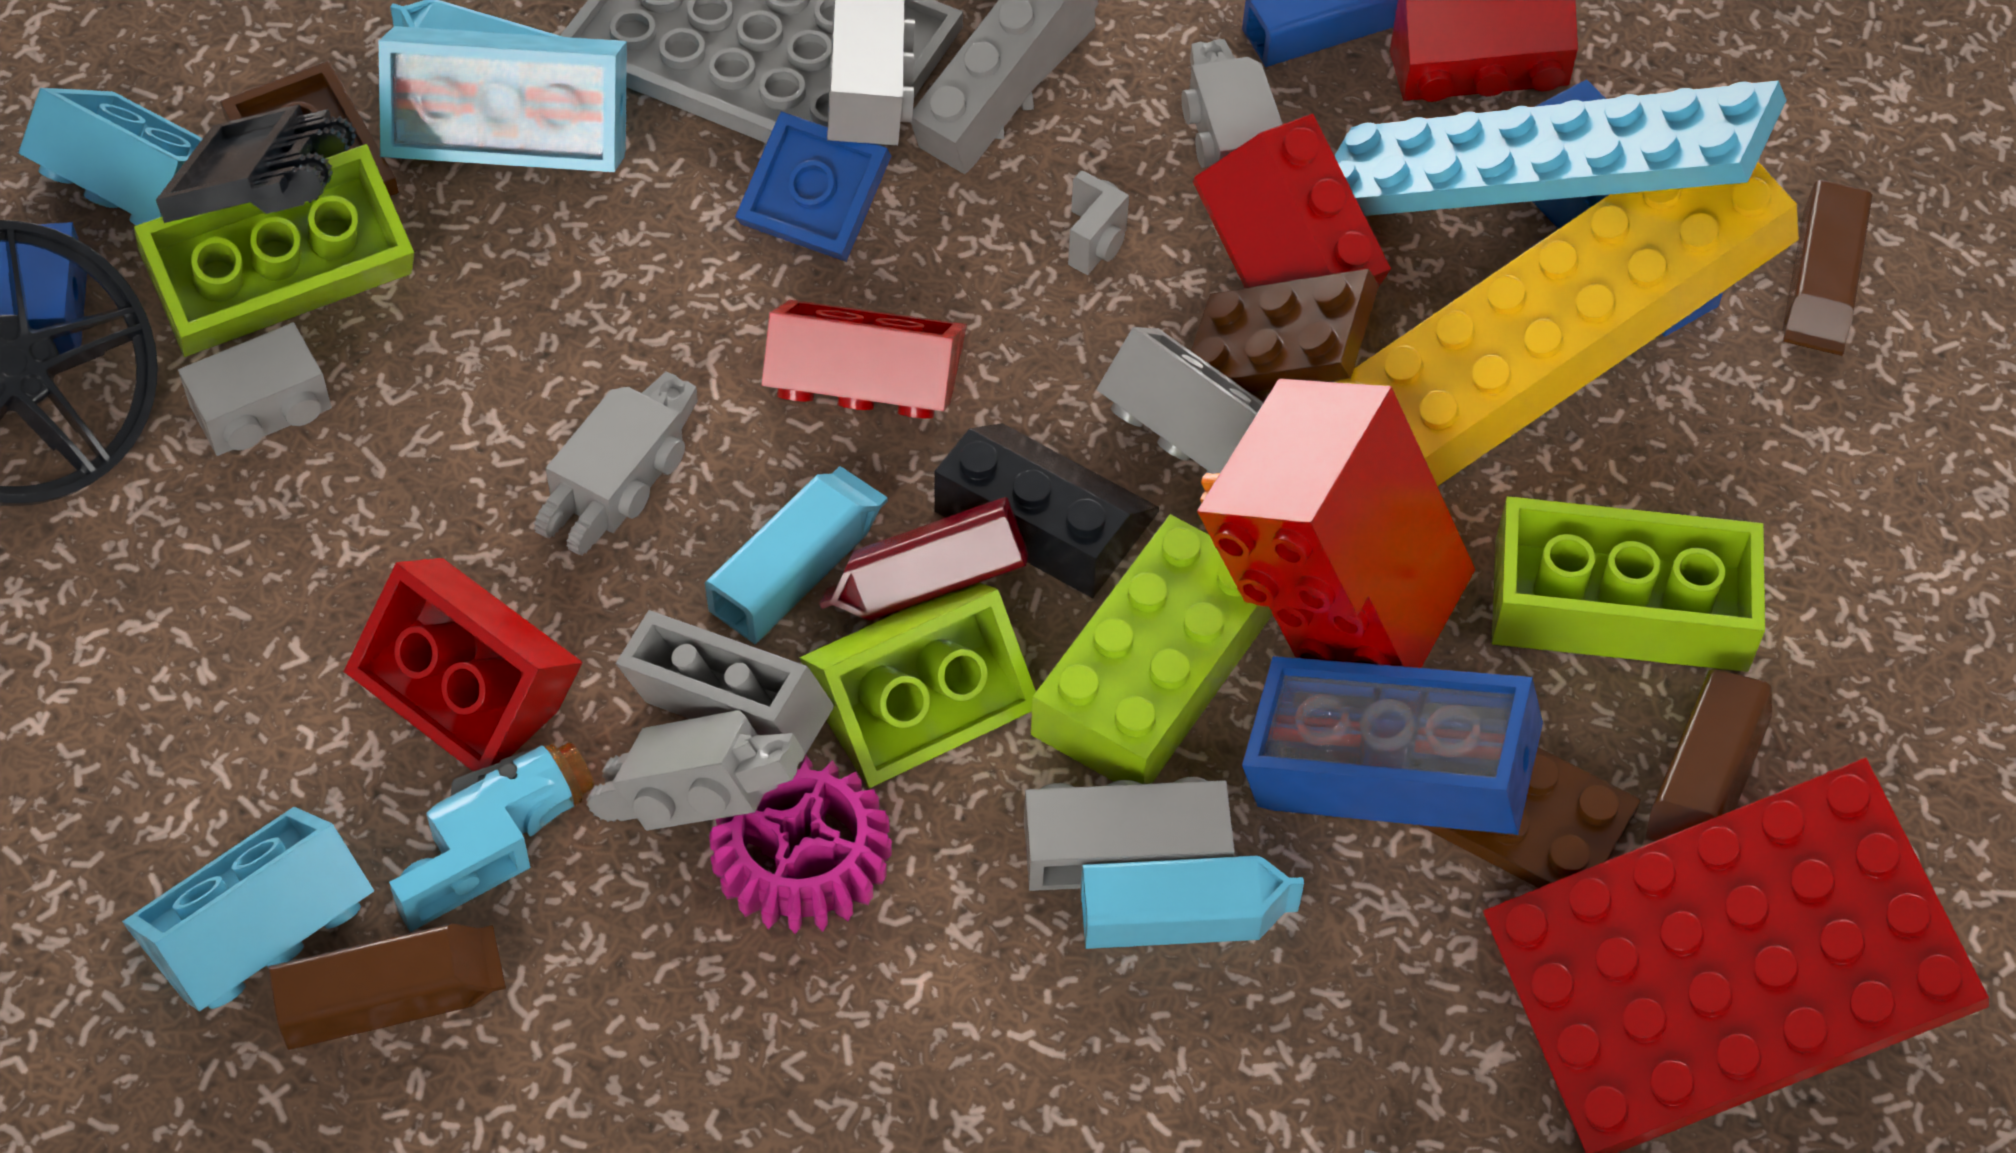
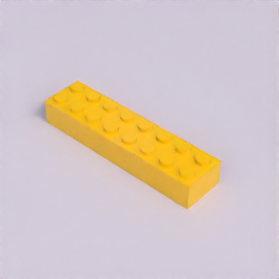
(1574, 310)

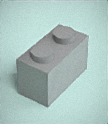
(255, 389)

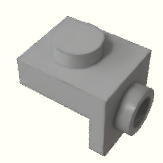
(1101, 221)

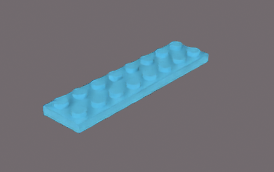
(1562, 149)

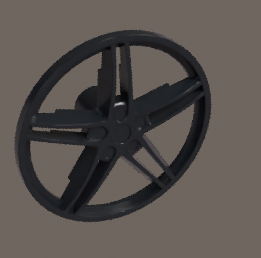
(32, 360)

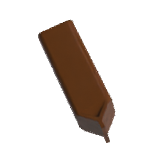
(1827, 267)
(1712, 754)
(384, 983)

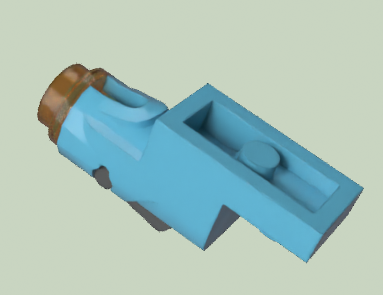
(483, 829)

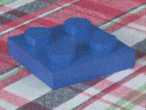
(812, 187)

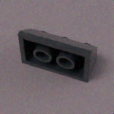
(1068, 515)

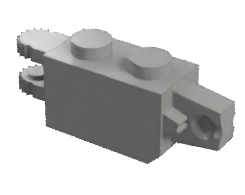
(1226, 100)
(615, 460)
(694, 772)

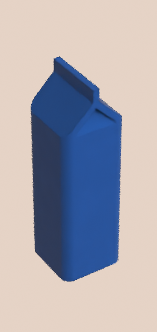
(1299, 27)

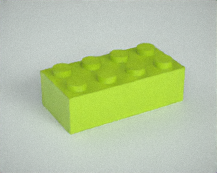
(254, 269)
(1629, 584)
(1148, 659)

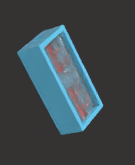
(502, 98)

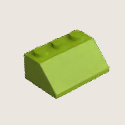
(923, 681)

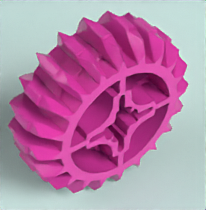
(784, 823)

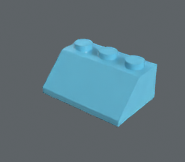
(106, 147)
(250, 908)

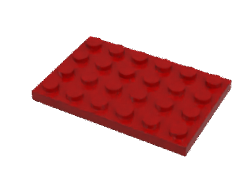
(1733, 959)

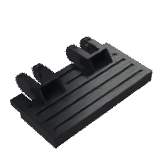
(258, 159)

